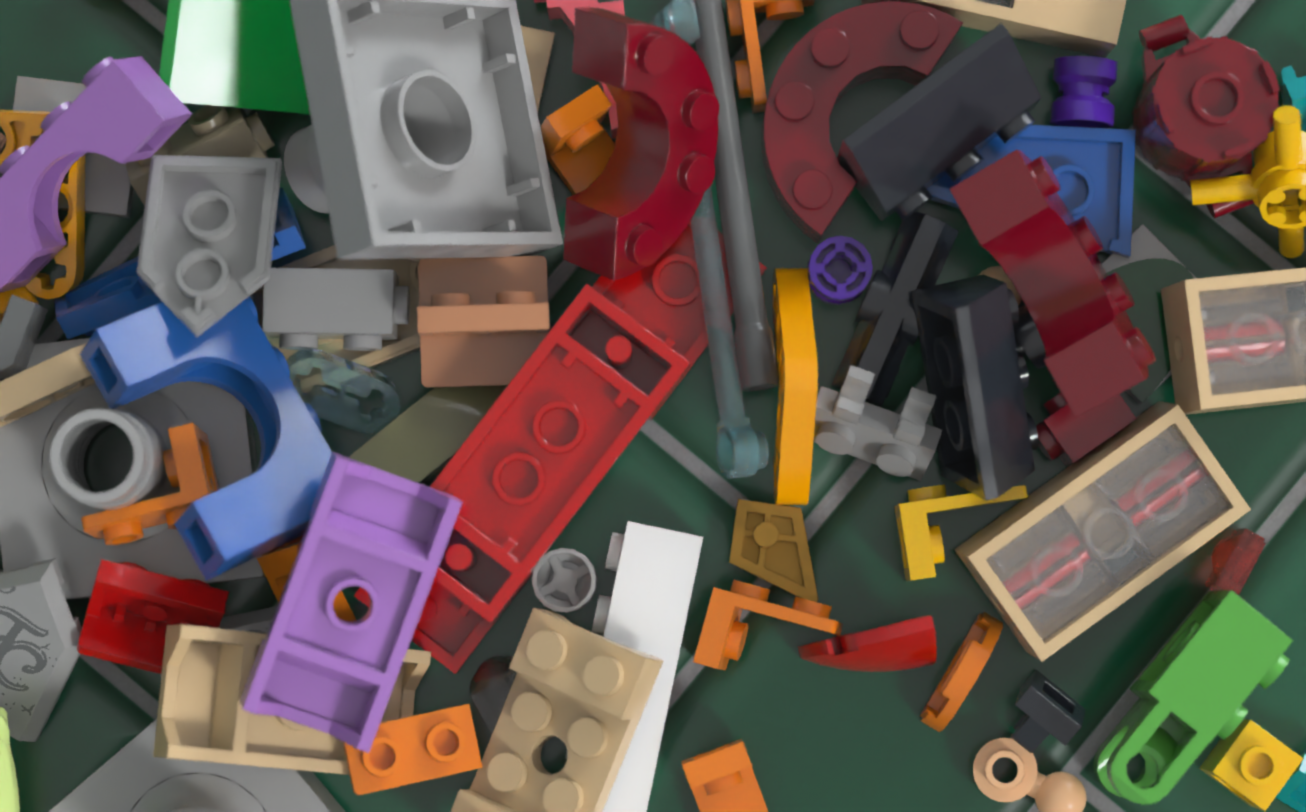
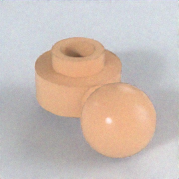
(1051, 793)

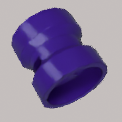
(1083, 86)
(837, 281)

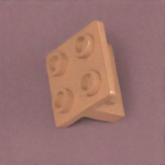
(480, 318)

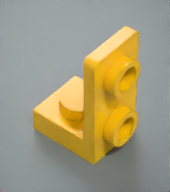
(923, 544)

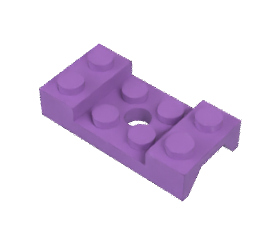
(367, 534)

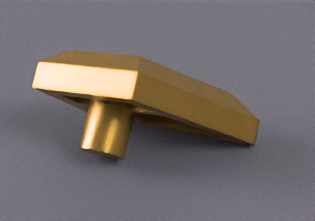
(773, 546)

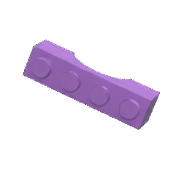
(119, 114)

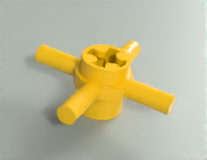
(1274, 184)

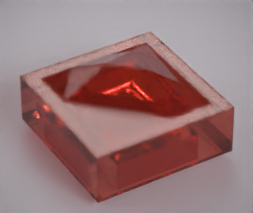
(1234, 560)

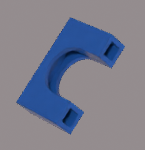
(235, 355)

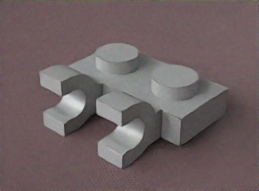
(893, 441)

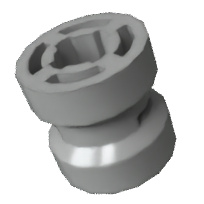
(557, 577)

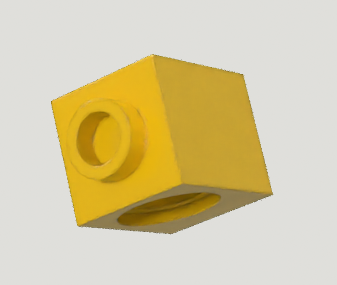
(1251, 764)

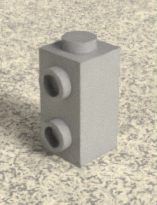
(334, 304)

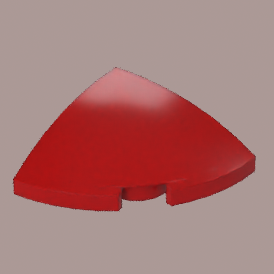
(880, 649)

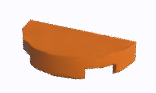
(962, 672)

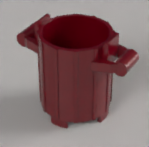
(1202, 106)

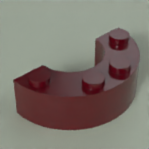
(829, 61)
(660, 147)
(1059, 277)

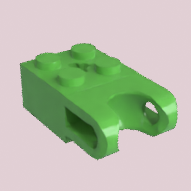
(1191, 695)

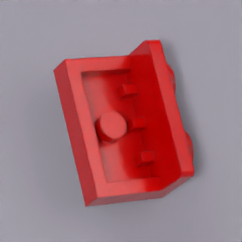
(132, 612)

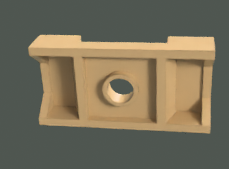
(569, 689)
(204, 716)

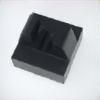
(1045, 712)

